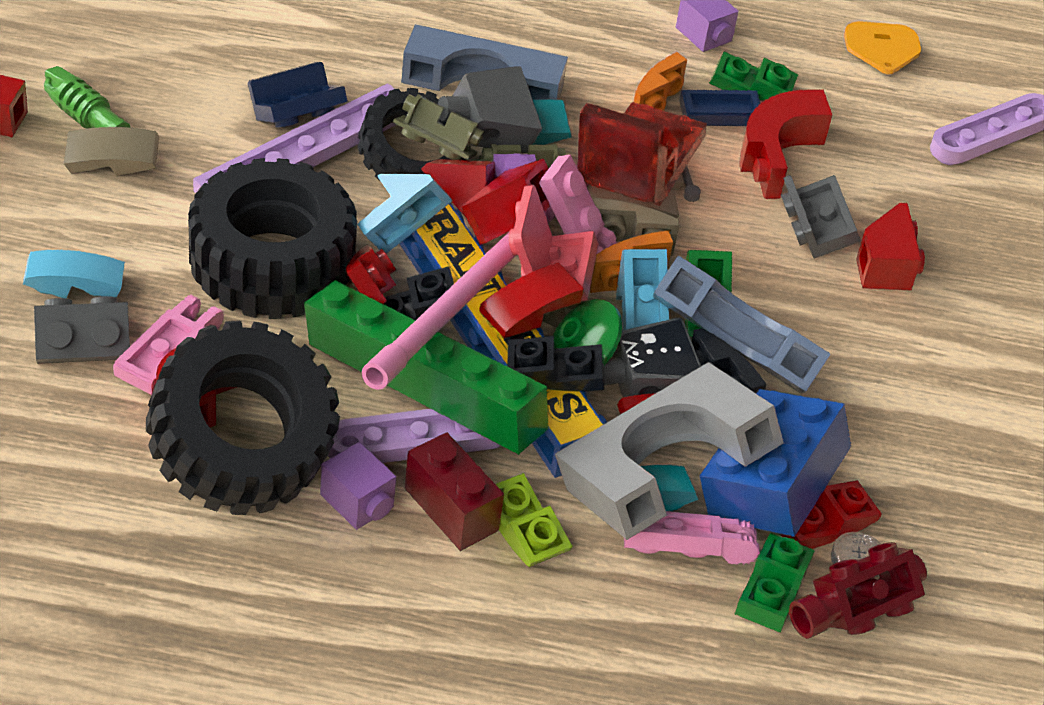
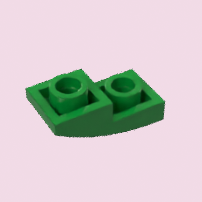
(767, 79)
(774, 582)

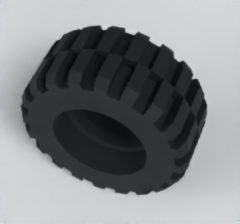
(262, 200)
(262, 364)

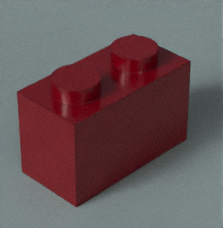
(453, 491)

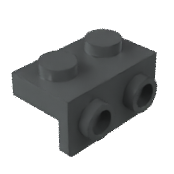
(822, 215)
(81, 330)

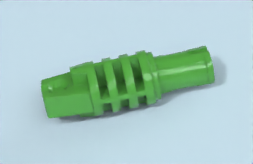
(80, 100)

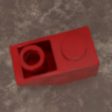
(493, 208)
(890, 251)

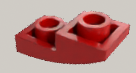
(371, 273)
(524, 301)
(837, 511)

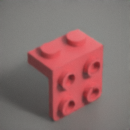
(538, 248)

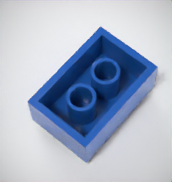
(787, 481)

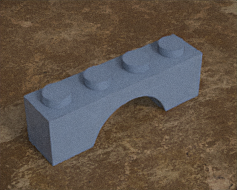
(442, 57)
(748, 331)

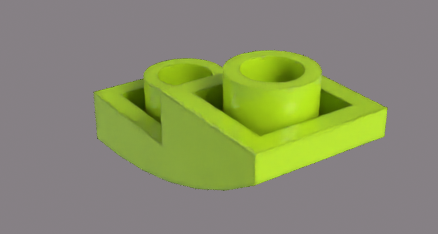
(527, 526)

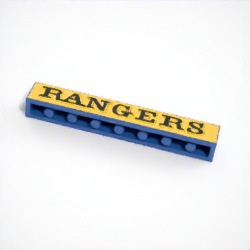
(448, 242)

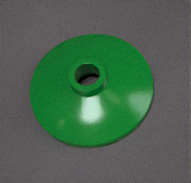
(591, 324)

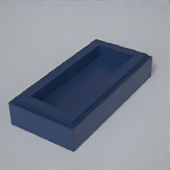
(719, 106)

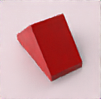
(461, 177)

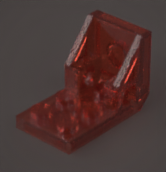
(636, 150)

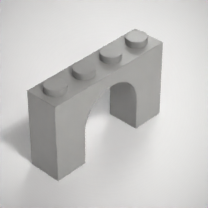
(702, 407)

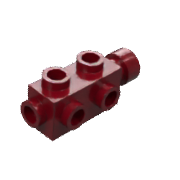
(853, 597)

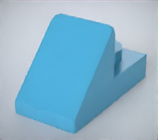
(411, 204)
(637, 280)

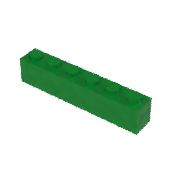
(440, 375)

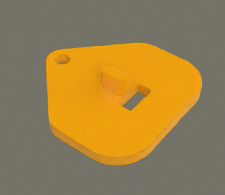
(882, 44)

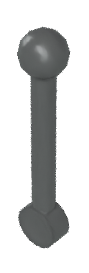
(691, 191)

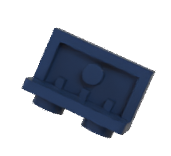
(293, 93)

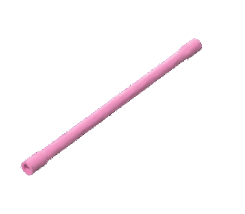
(394, 357)

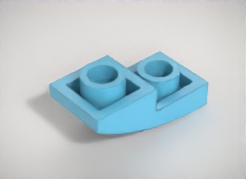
(59, 270)

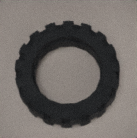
(373, 144)

